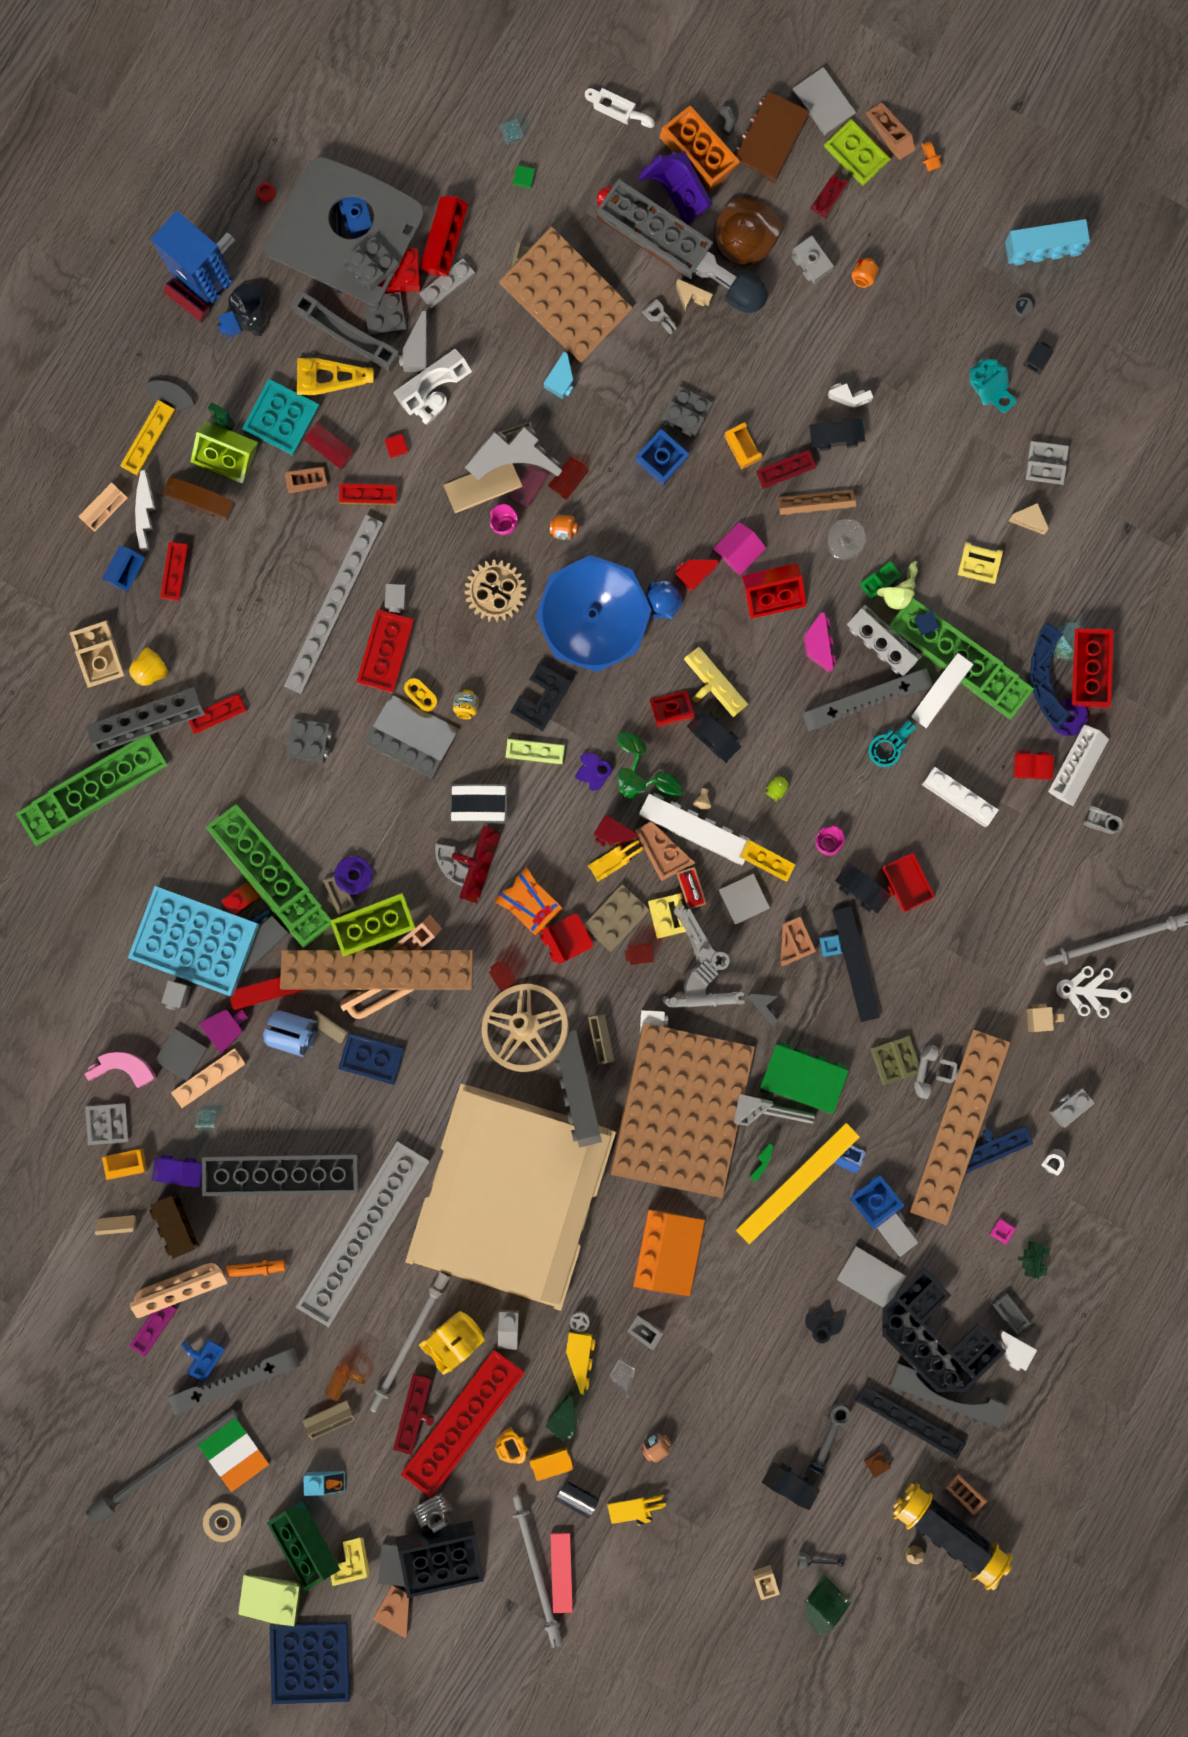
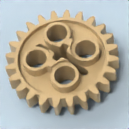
(504, 575)

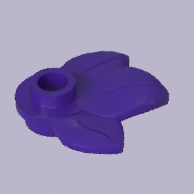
(591, 773)

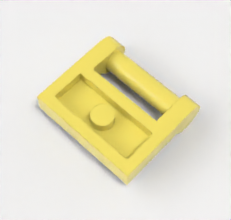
(978, 568)
(662, 916)

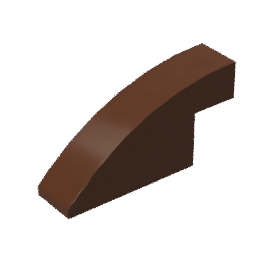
(199, 498)

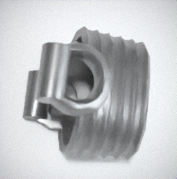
(430, 1509)

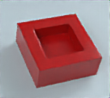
(396, 446)

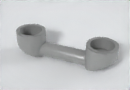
(923, 1089)

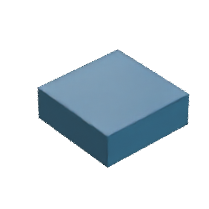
(830, 945)

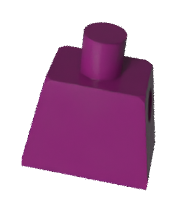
(224, 1028)

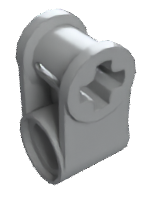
(1101, 820)

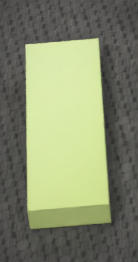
(535, 751)

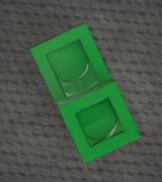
(881, 579)
(764, 1156)

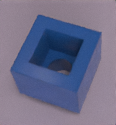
(229, 325)

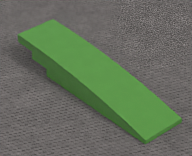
(986, 678)
(91, 789)
(270, 875)

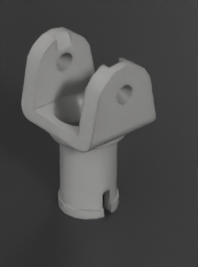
(953, 1072)

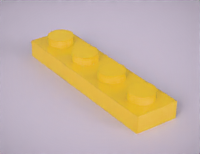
(147, 438)

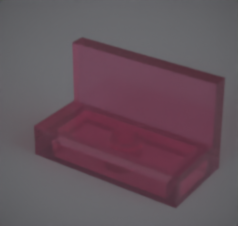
(531, 482)

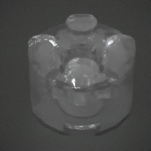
(844, 528)

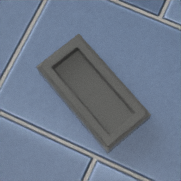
(1011, 1313)

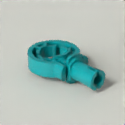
(900, 734)

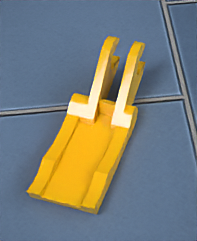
(612, 861)
(633, 1509)

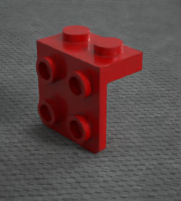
(566, 939)

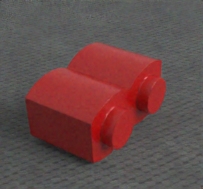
(1033, 766)

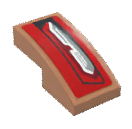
(691, 888)

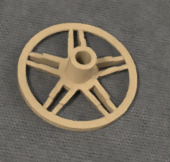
(524, 1027)

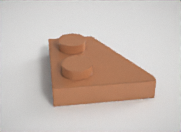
(795, 942)
(394, 1611)

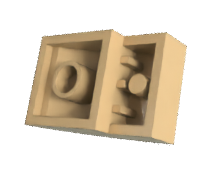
(97, 653)

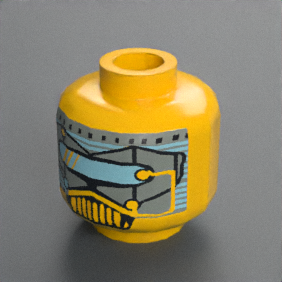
(465, 704)

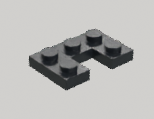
(542, 712)

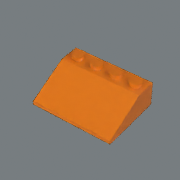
(668, 1252)

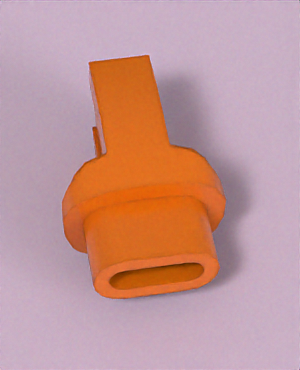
(932, 161)

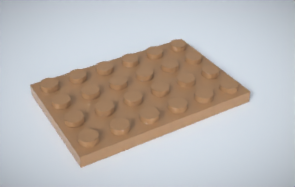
(565, 294)

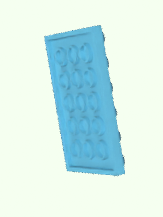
(193, 941)

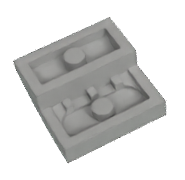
(1046, 462)
(106, 1124)

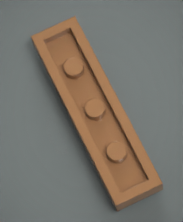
(816, 502)

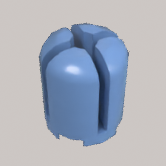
(294, 1024)

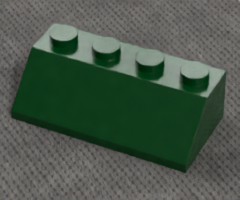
(303, 1546)

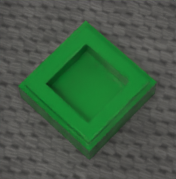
(523, 176)

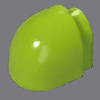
(777, 788)

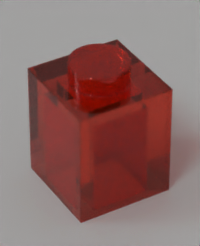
(639, 954)
(502, 975)

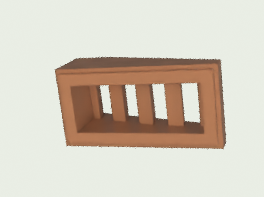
(306, 486)
(980, 1504)

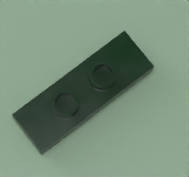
(221, 416)

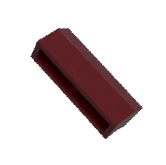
(186, 300)
(329, 446)

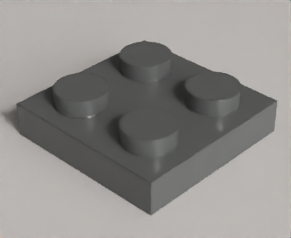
(386, 316)

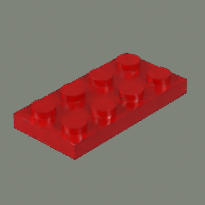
(385, 651)

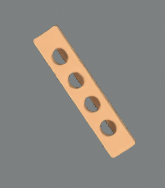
(360, 995)
(215, 1277)

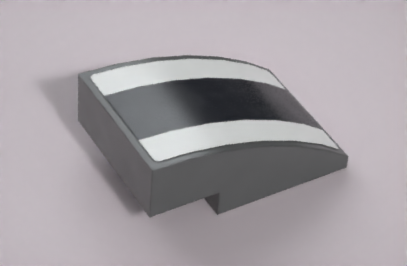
(478, 803)

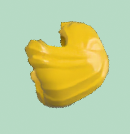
(148, 668)

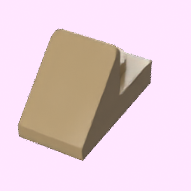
(688, 292)

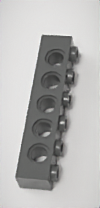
(145, 720)

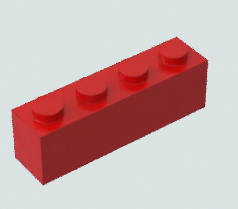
(444, 236)

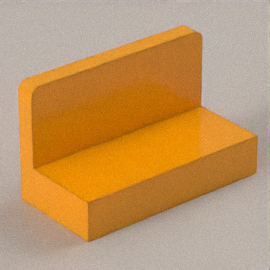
(551, 1464)

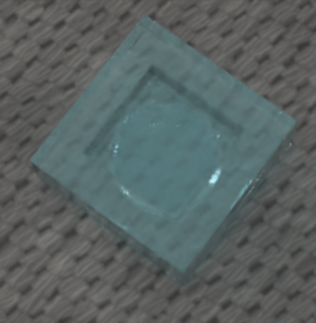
(511, 131)
(205, 1120)

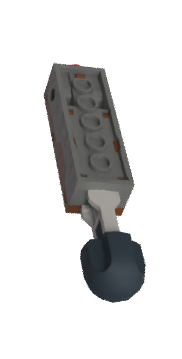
(674, 243)

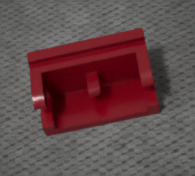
(829, 196)

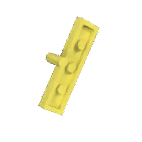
(714, 682)

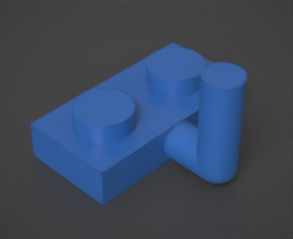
(204, 1359)

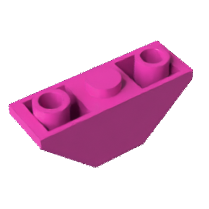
(818, 643)

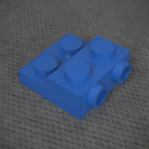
(876, 1201)

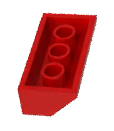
(1092, 668)

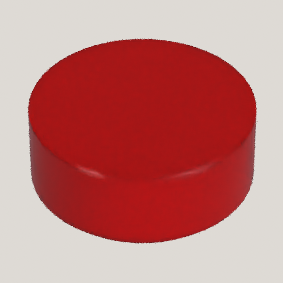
(266, 192)

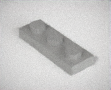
(446, 285)

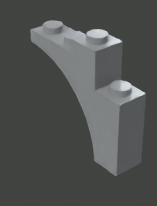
(520, 449)

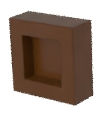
(877, 1464)

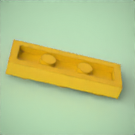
(767, 860)

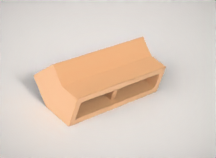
(102, 507)

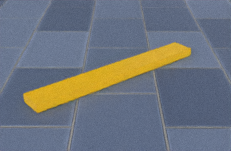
(797, 1183)

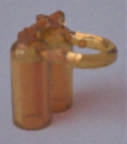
(339, 1381)

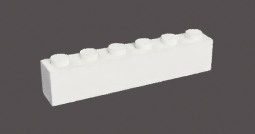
(693, 828)

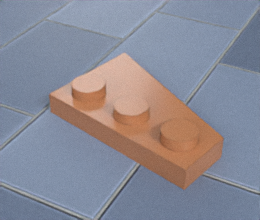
(662, 852)

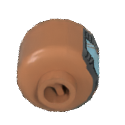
(656, 1447)

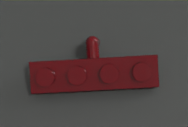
(478, 864)
(413, 1414)

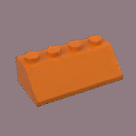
(704, 149)

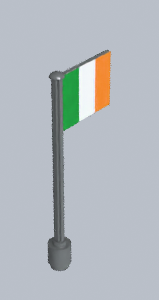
(225, 1447)

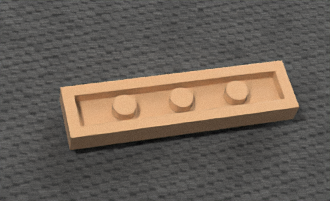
(208, 1078)

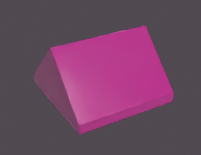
(739, 548)

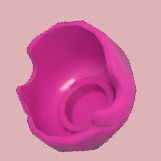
(503, 519)
(830, 840)

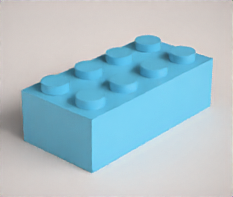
(1047, 242)

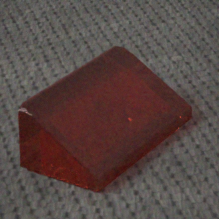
(570, 477)

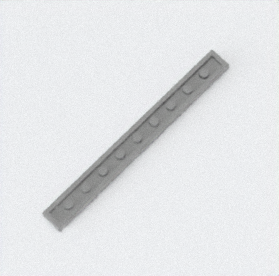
(333, 604)

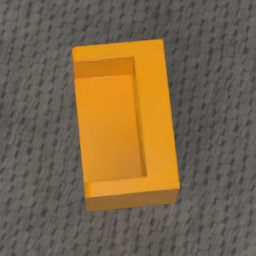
(742, 446)
(124, 1164)

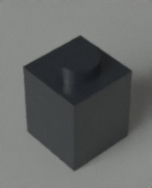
(1038, 357)

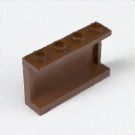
(771, 135)

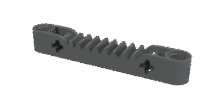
(916, 683)
(185, 1400)

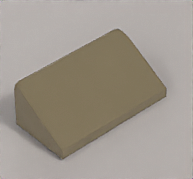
(329, 1027)

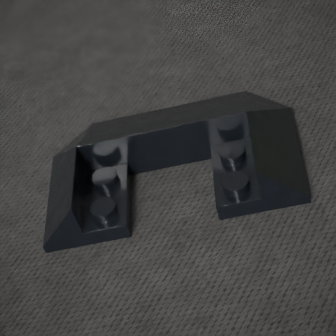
(942, 1368)

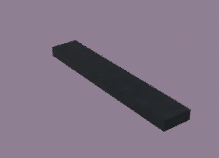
(855, 964)
(910, 1421)

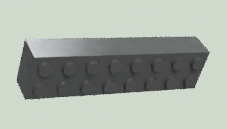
(280, 1174)

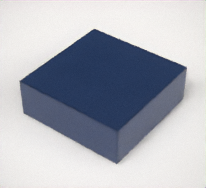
(926, 623)

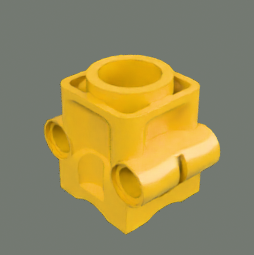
(453, 1341)

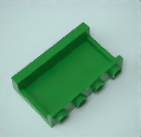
(804, 1078)

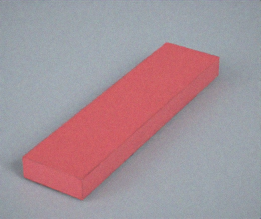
(561, 1573)

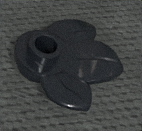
(823, 1321)

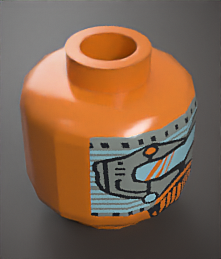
(563, 527)

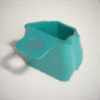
(991, 383)

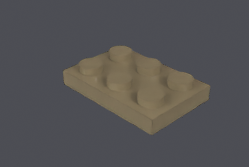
(616, 918)

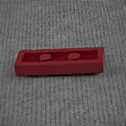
(785, 469)

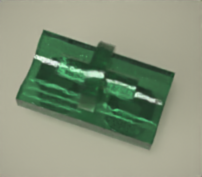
(1032, 1259)

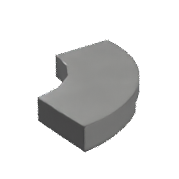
(451, 868)

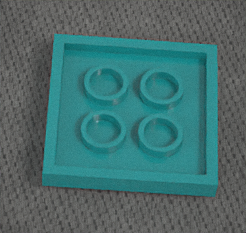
(281, 417)

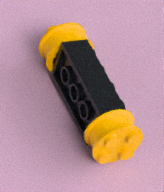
(953, 1535)

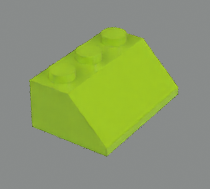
(223, 451)

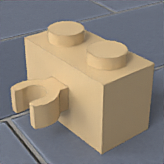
(1041, 1018)

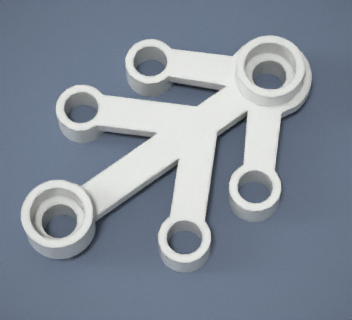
(1091, 991)

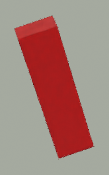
(259, 993)

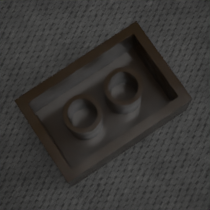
(174, 1226)

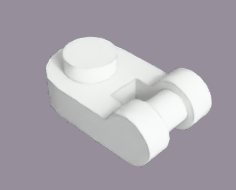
(436, 402)

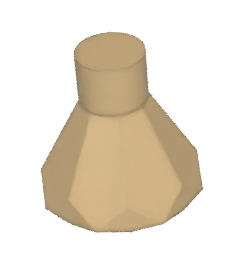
(702, 800)
(914, 1554)

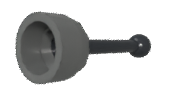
(804, 1561)

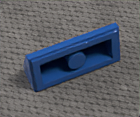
(851, 1159)

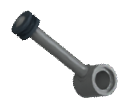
(817, 1466)

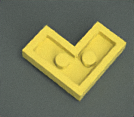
(356, 1563)

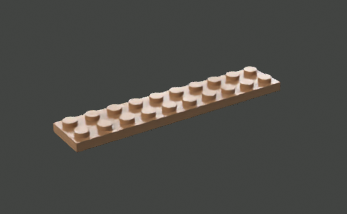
(377, 970)
(960, 1127)

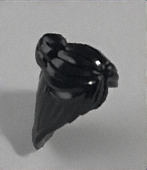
(249, 308)

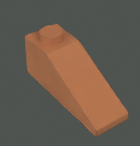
(891, 130)
(417, 938)

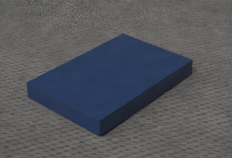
(371, 1058)

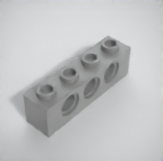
(882, 630)

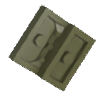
(895, 1060)

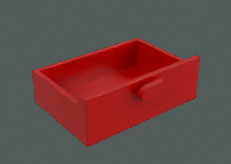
(907, 882)

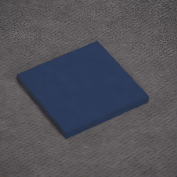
(309, 1663)

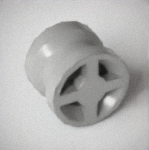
(578, 1324)

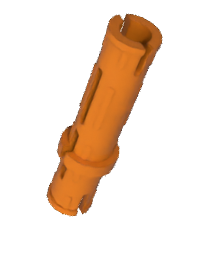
(264, 1267)

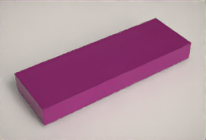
(152, 1330)

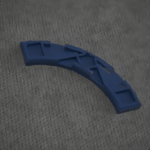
(1041, 676)

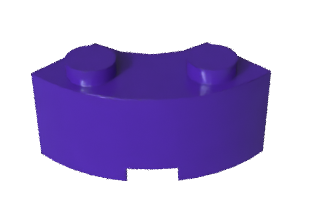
(176, 1171)

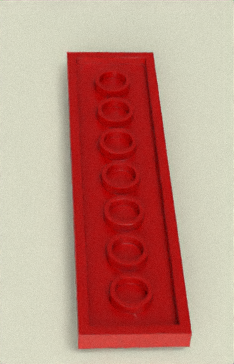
(462, 1423)

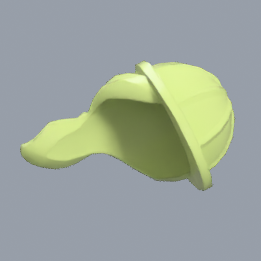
(901, 595)

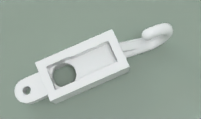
(619, 109)

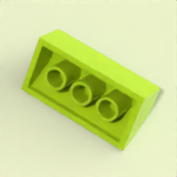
(373, 924)

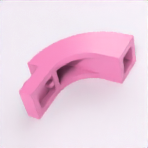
(135, 1066)

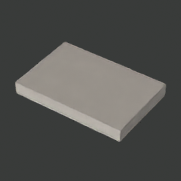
(824, 101)
(870, 1277)

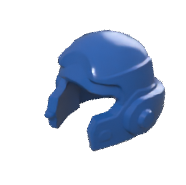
(664, 599)

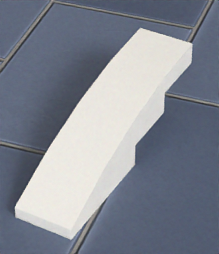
(144, 505)
(942, 690)

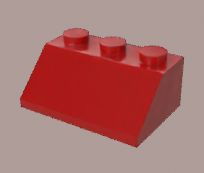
(774, 590)

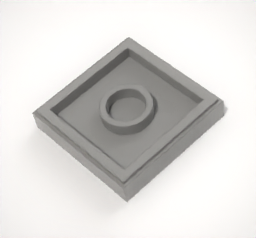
(744, 899)

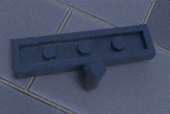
(998, 1147)

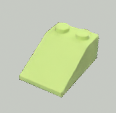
(270, 1599)

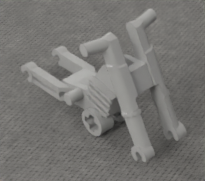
(704, 971)

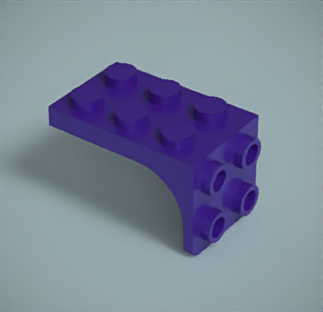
(681, 182)

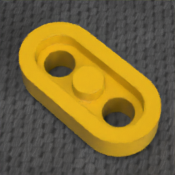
(420, 695)

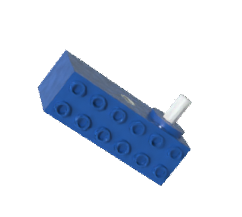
(194, 257)

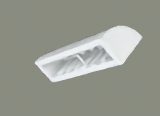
(1078, 765)

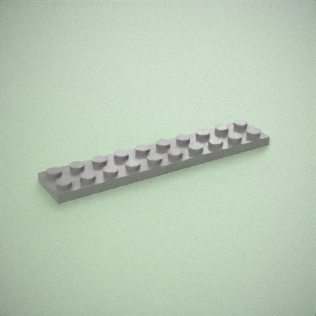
(362, 1234)

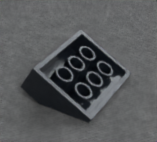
(439, 1559)

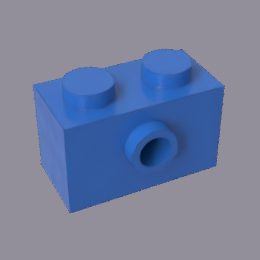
(357, 216)
(123, 568)

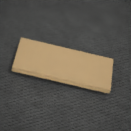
(470, 491)

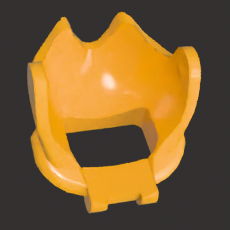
(502, 1451)

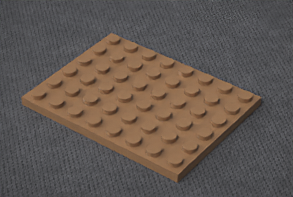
(681, 1110)

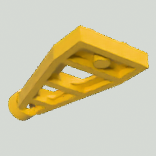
(307, 376)

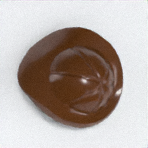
(746, 231)

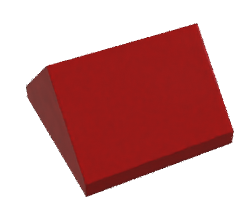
(671, 709)

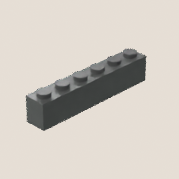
(577, 1091)

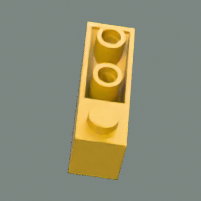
(578, 1353)

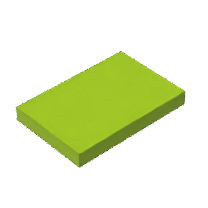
(857, 152)

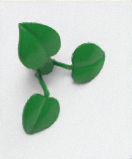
(631, 783)

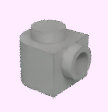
(1055, 1161)

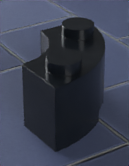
(845, 433)
(714, 736)
(861, 887)
(790, 1485)

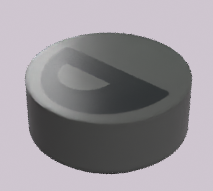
(1023, 307)

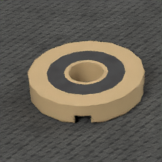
(218, 1533)

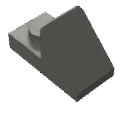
(760, 1003)

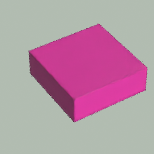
(1002, 1231)

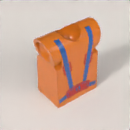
(529, 902)

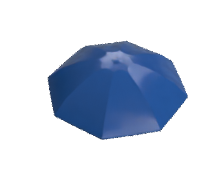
(593, 613)

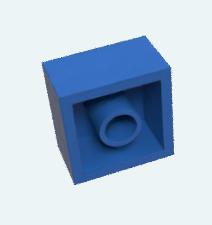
(662, 457)

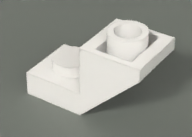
(843, 395)

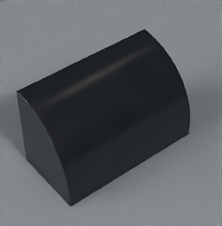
(577, 1499)

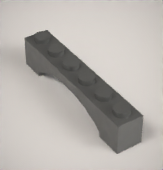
(324, 319)
(988, 1411)

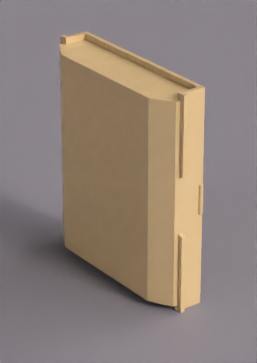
(509, 1197)

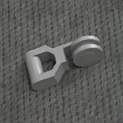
(669, 325)

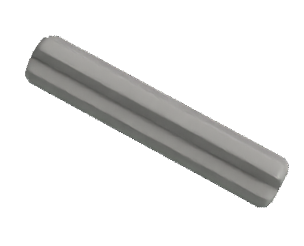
(791, 1114)

